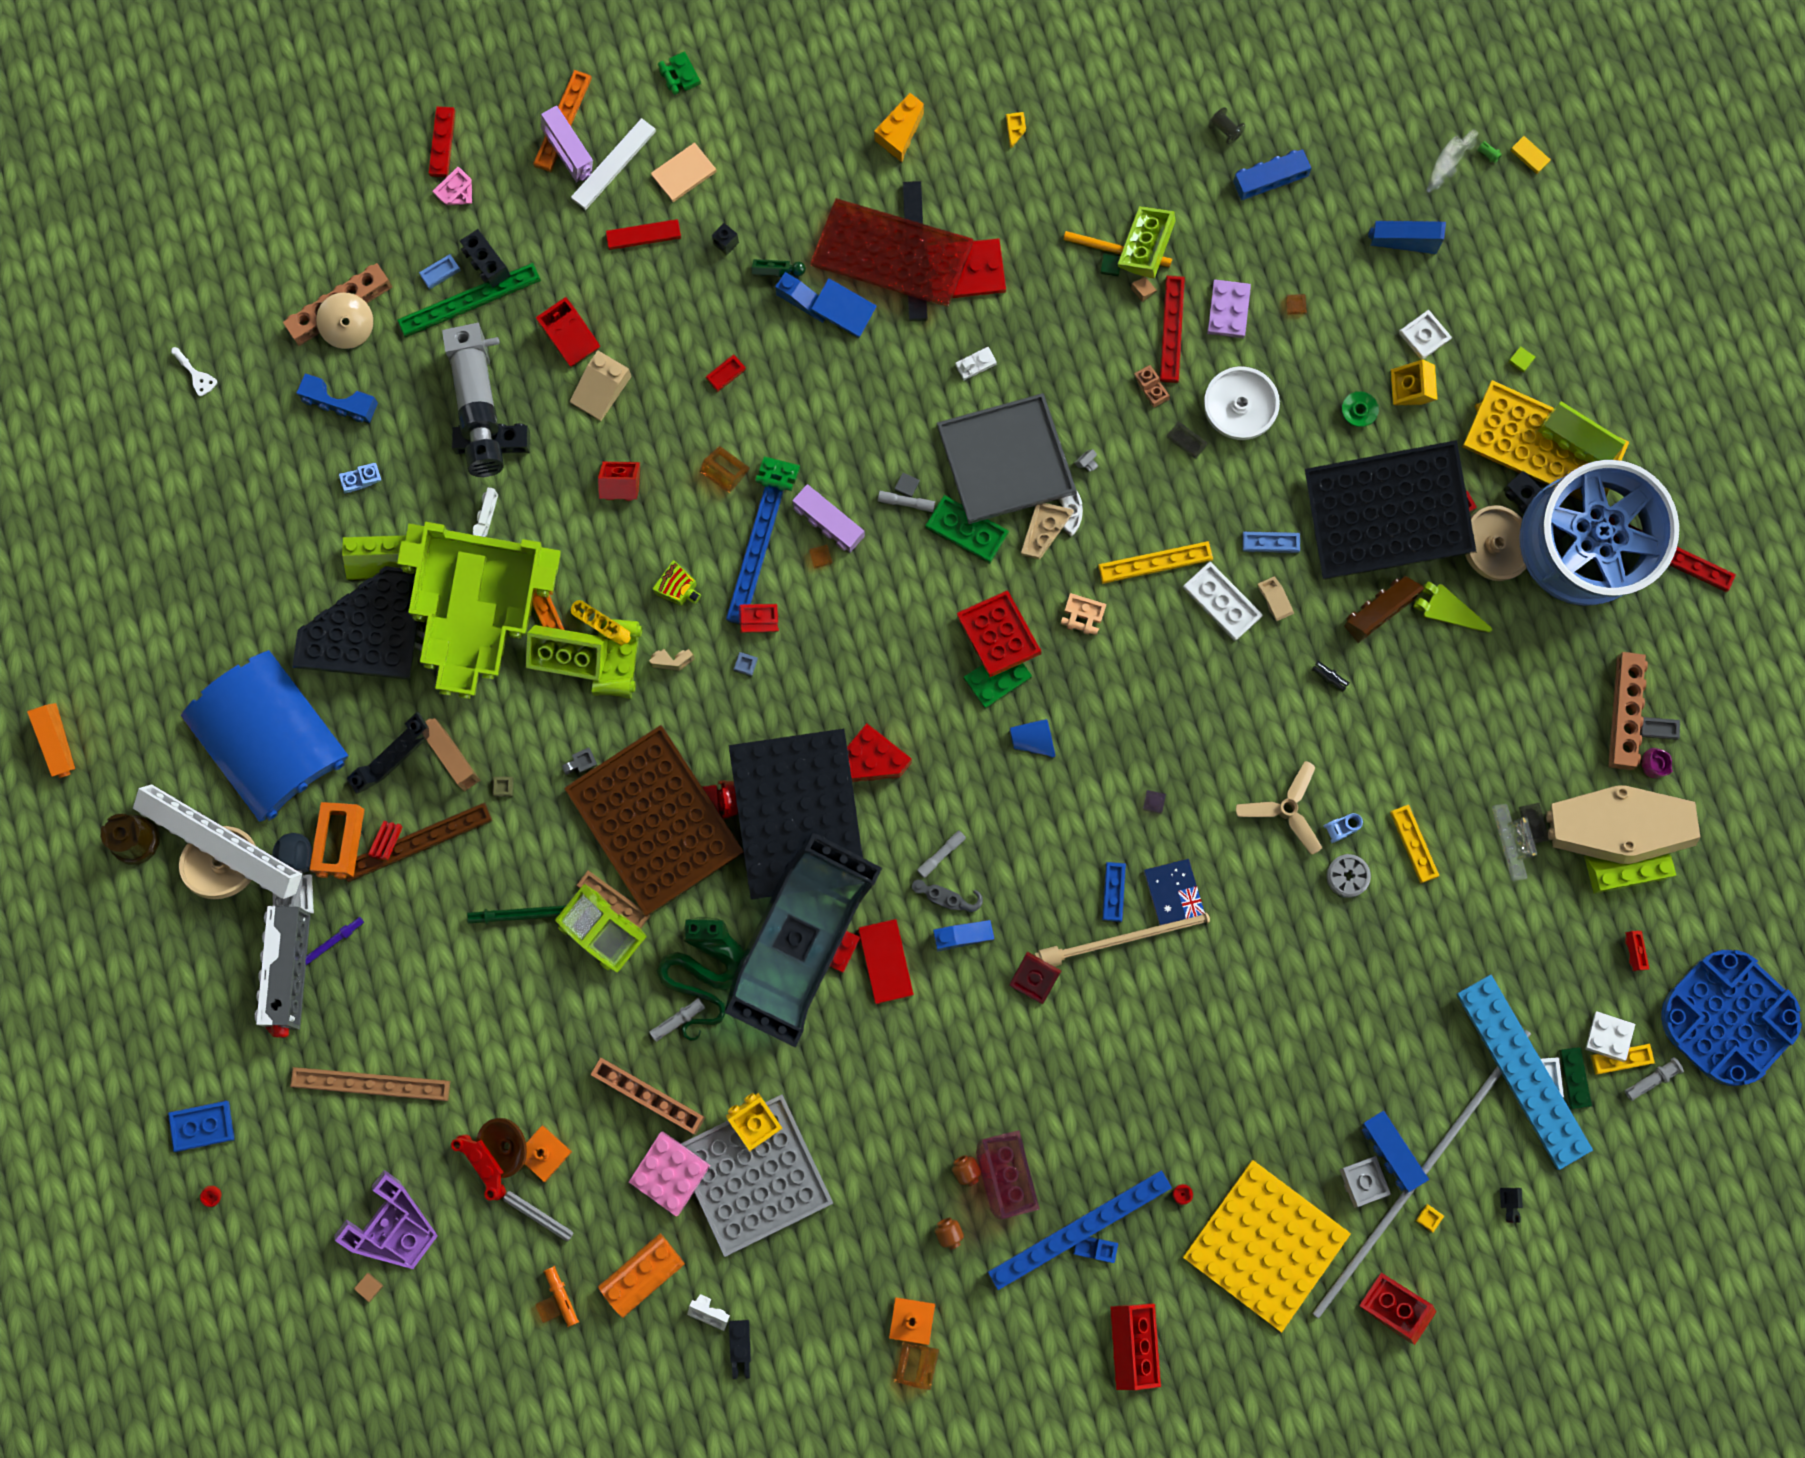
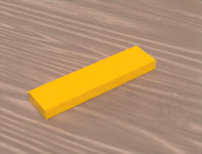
(1414, 844)

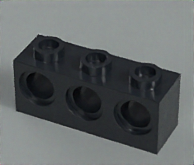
(481, 251)

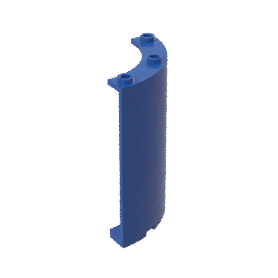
(263, 734)

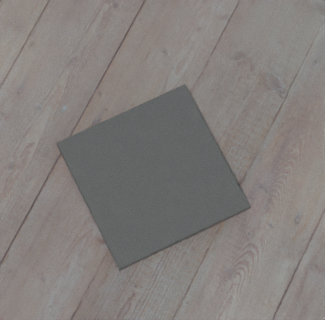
(1006, 458)

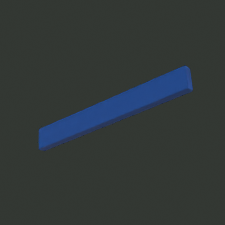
(755, 551)

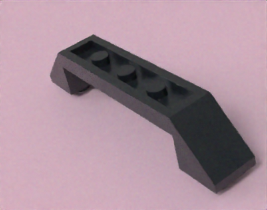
(392, 756)

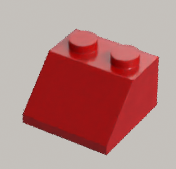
(619, 480)

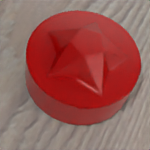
(1182, 1194)
(210, 1196)

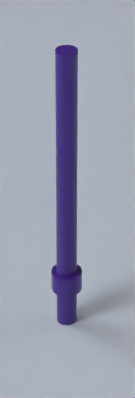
(345, 932)

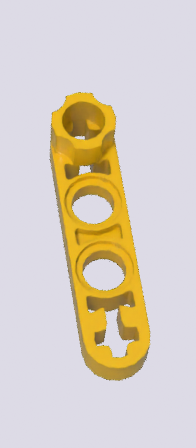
(619, 635)

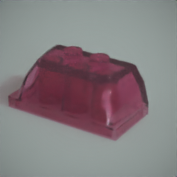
(1006, 1175)

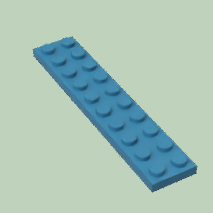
(1524, 1072)

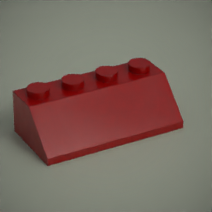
(1135, 1347)

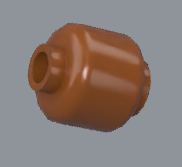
(966, 1170)
(949, 1233)

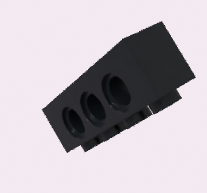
(518, 444)
(1525, 484)

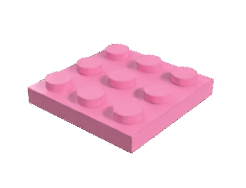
(669, 1173)

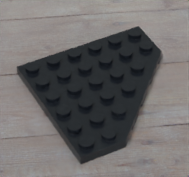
(364, 630)

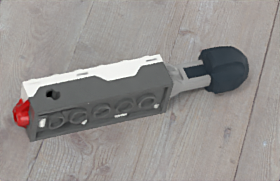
(285, 947)

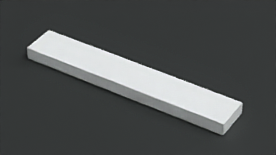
(613, 164)

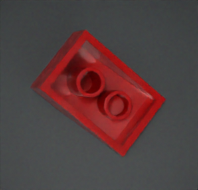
(1398, 1308)

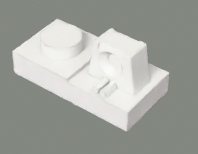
(976, 363)
(700, 1310)

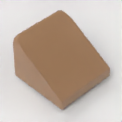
(1143, 288)

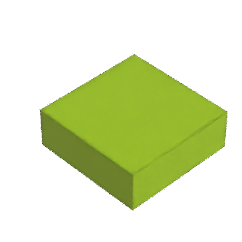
(1522, 359)

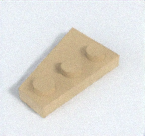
(1044, 528)

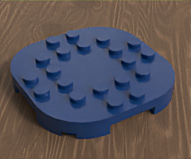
(1731, 1017)

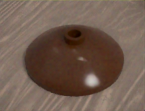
(497, 1136)

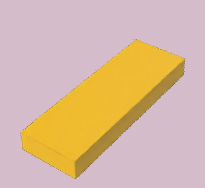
(1636, 1057)

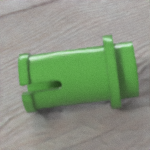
(1488, 151)

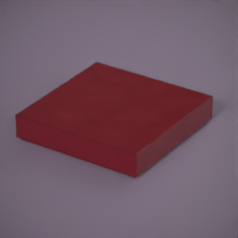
(1035, 977)

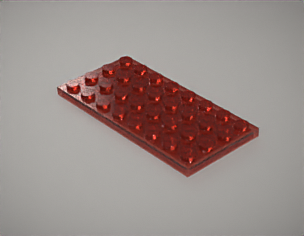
(892, 252)

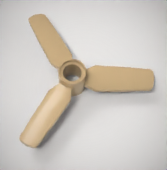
(1296, 821)

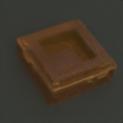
(1296, 304)
(820, 556)
(548, 1309)

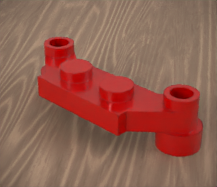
(483, 1164)

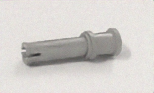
(1661, 1074)

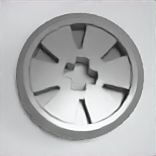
(1337, 880)

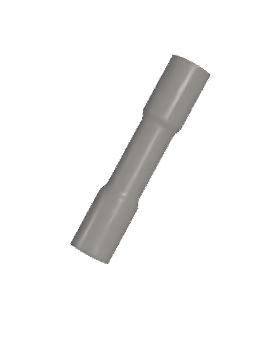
(892, 498)
(950, 845)

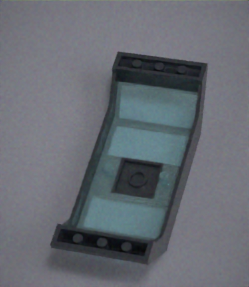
(798, 938)

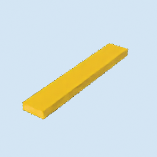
(1155, 562)

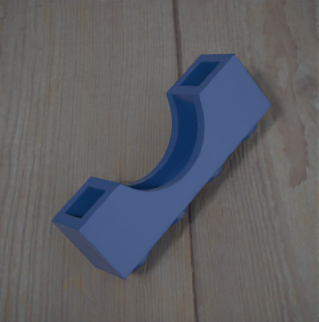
(359, 405)

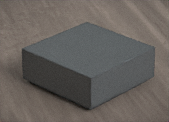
(907, 485)

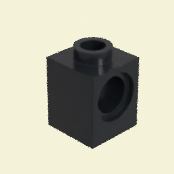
(725, 239)

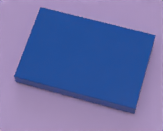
(843, 308)
(201, 1126)

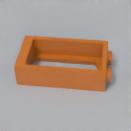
(350, 842)

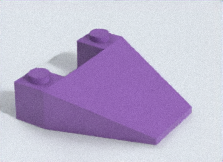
(395, 1232)

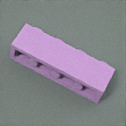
(828, 518)

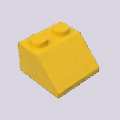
(1414, 383)

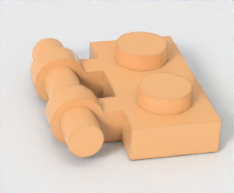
(1084, 608)

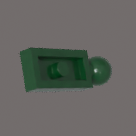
(777, 267)

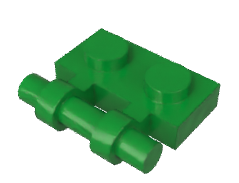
(684, 71)
(777, 470)

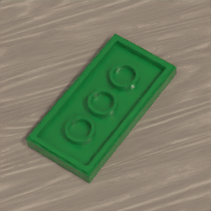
(978, 538)

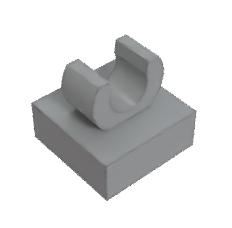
(1086, 460)

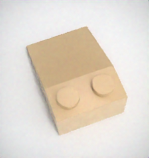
(600, 385)

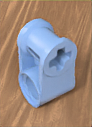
(1339, 828)

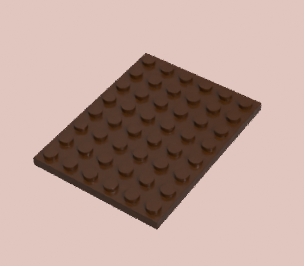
(654, 820)

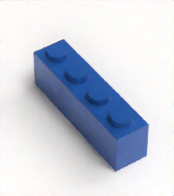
(1272, 174)
(1395, 1152)

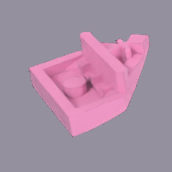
(455, 189)

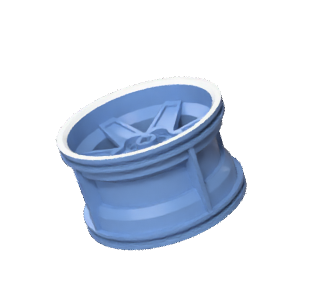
(1642, 497)

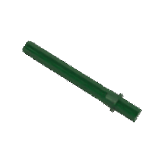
(514, 914)

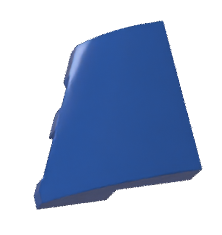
(1033, 738)

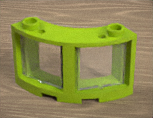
(600, 929)

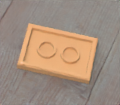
(683, 172)

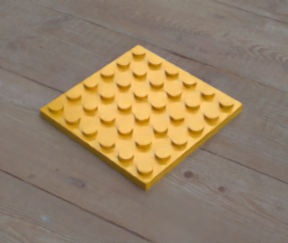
(1266, 1245)

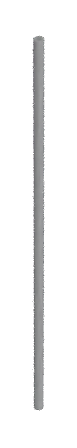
(1404, 1197)

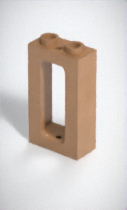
(450, 755)

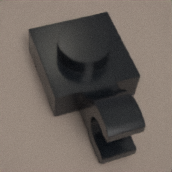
(1511, 1200)

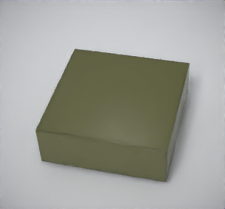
(503, 786)

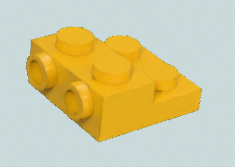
(753, 1121)

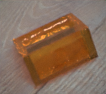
(719, 474)
(925, 1369)

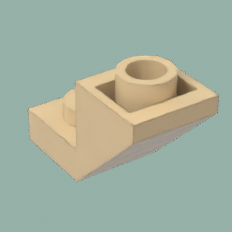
(1276, 598)
(662, 660)

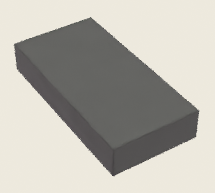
(1660, 728)

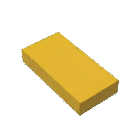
(1530, 155)

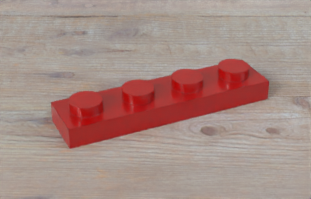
(442, 141)

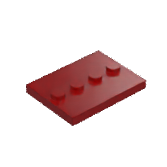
(982, 271)
(999, 633)

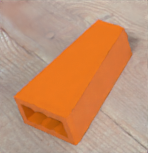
(52, 739)

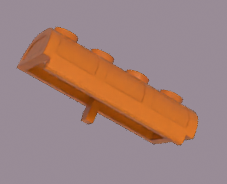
(641, 1275)

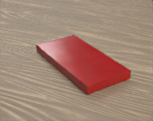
(886, 961)

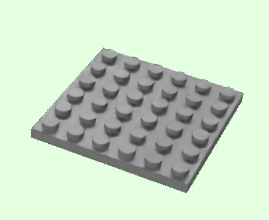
(760, 1189)

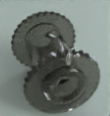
(1226, 125)

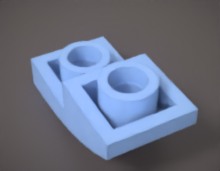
(360, 478)

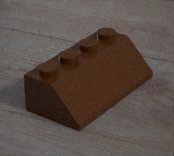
(1382, 608)

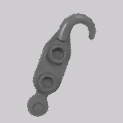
(946, 897)

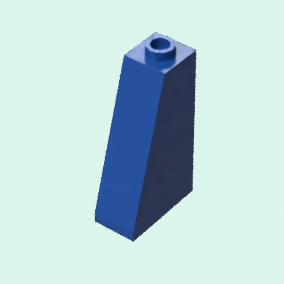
(1408, 235)

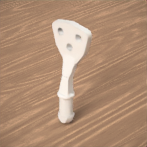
(197, 376)

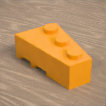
(899, 127)

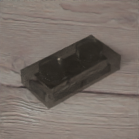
(1187, 440)
(1536, 822)

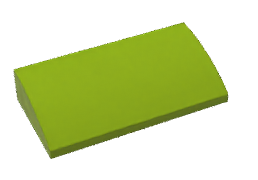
(1147, 241)

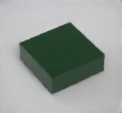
(1110, 265)

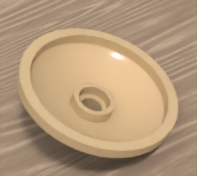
(337, 308)

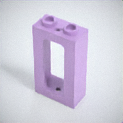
(566, 144)

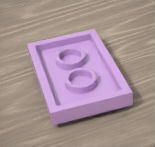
(1229, 308)

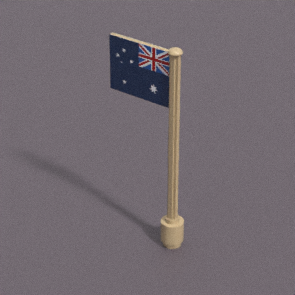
(1174, 901)

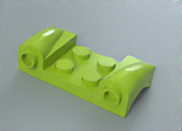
(619, 666)

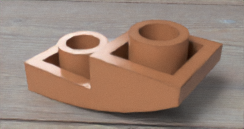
(1151, 386)

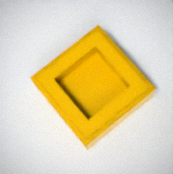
(1429, 1218)

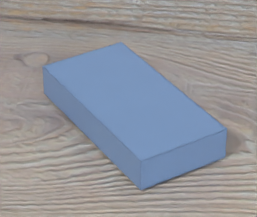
(439, 271)

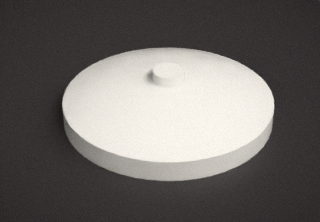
(1241, 403)

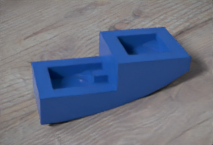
(1097, 1249)

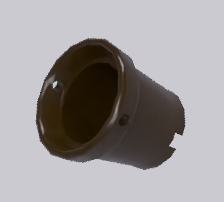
(130, 838)

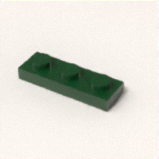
(1575, 1078)

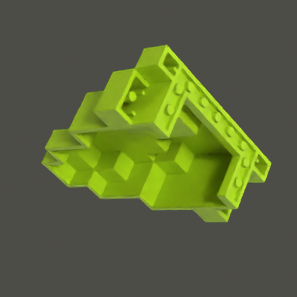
(472, 598)

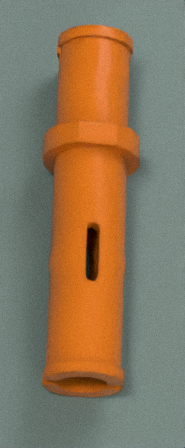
(560, 1295)

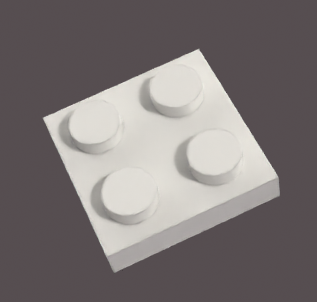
(1610, 1036)

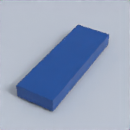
(1114, 892)

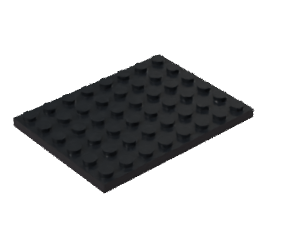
(1390, 510)
(785, 795)

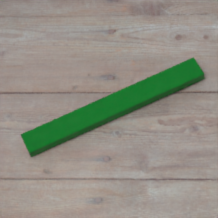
(467, 301)

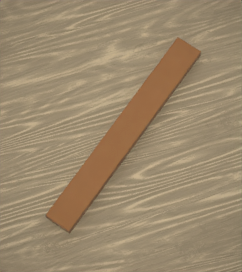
(370, 1084)

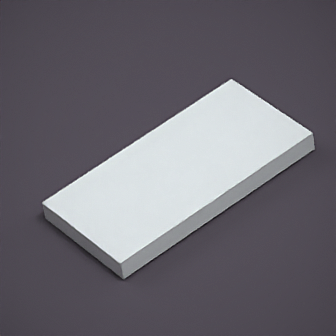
(1222, 601)

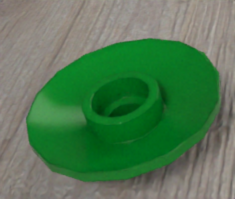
(1364, 402)

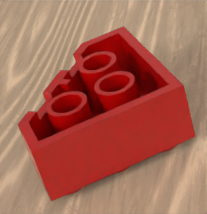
(875, 757)

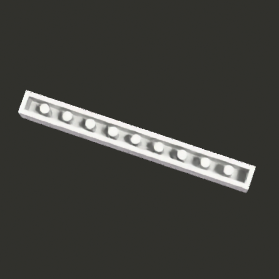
(217, 841)

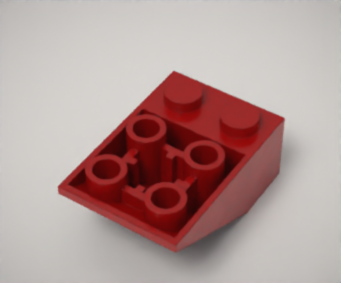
(567, 332)

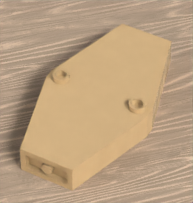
(1623, 824)

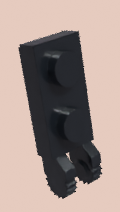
(740, 1346)

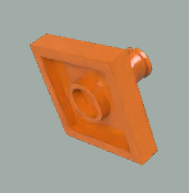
(545, 1153)
(912, 1321)

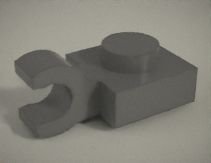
(582, 761)

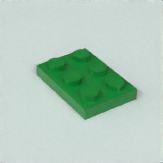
(993, 688)

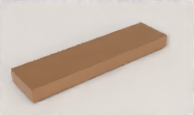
(618, 902)

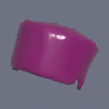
(1656, 763)

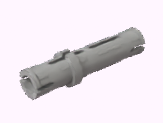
(685, 1014)

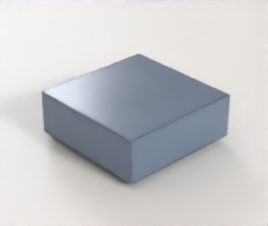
(745, 664)

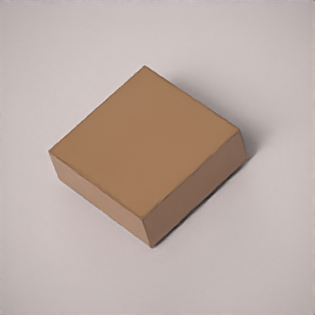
(368, 1287)

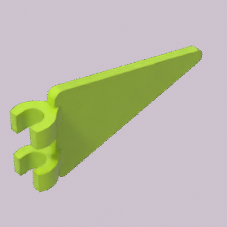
(1449, 609)

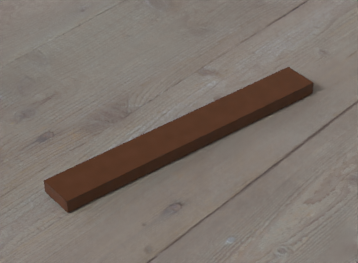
(424, 839)

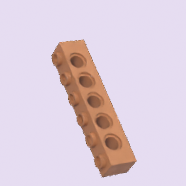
(379, 285)
(1618, 757)
(648, 1096)

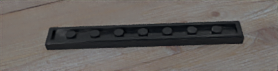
(913, 211)

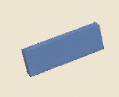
(1271, 542)

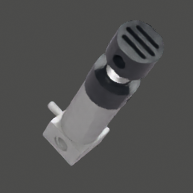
(476, 411)

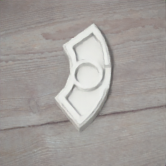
(1072, 502)

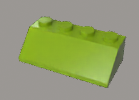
(1580, 435)
(368, 555)
(566, 652)
(1611, 875)

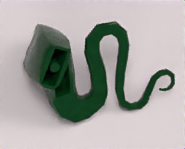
(713, 939)

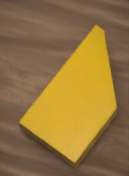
(1015, 126)

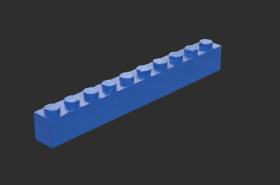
(1079, 1230)

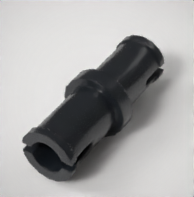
(1330, 676)

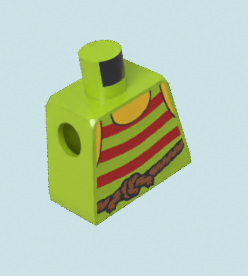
(676, 585)

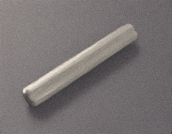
(538, 1216)

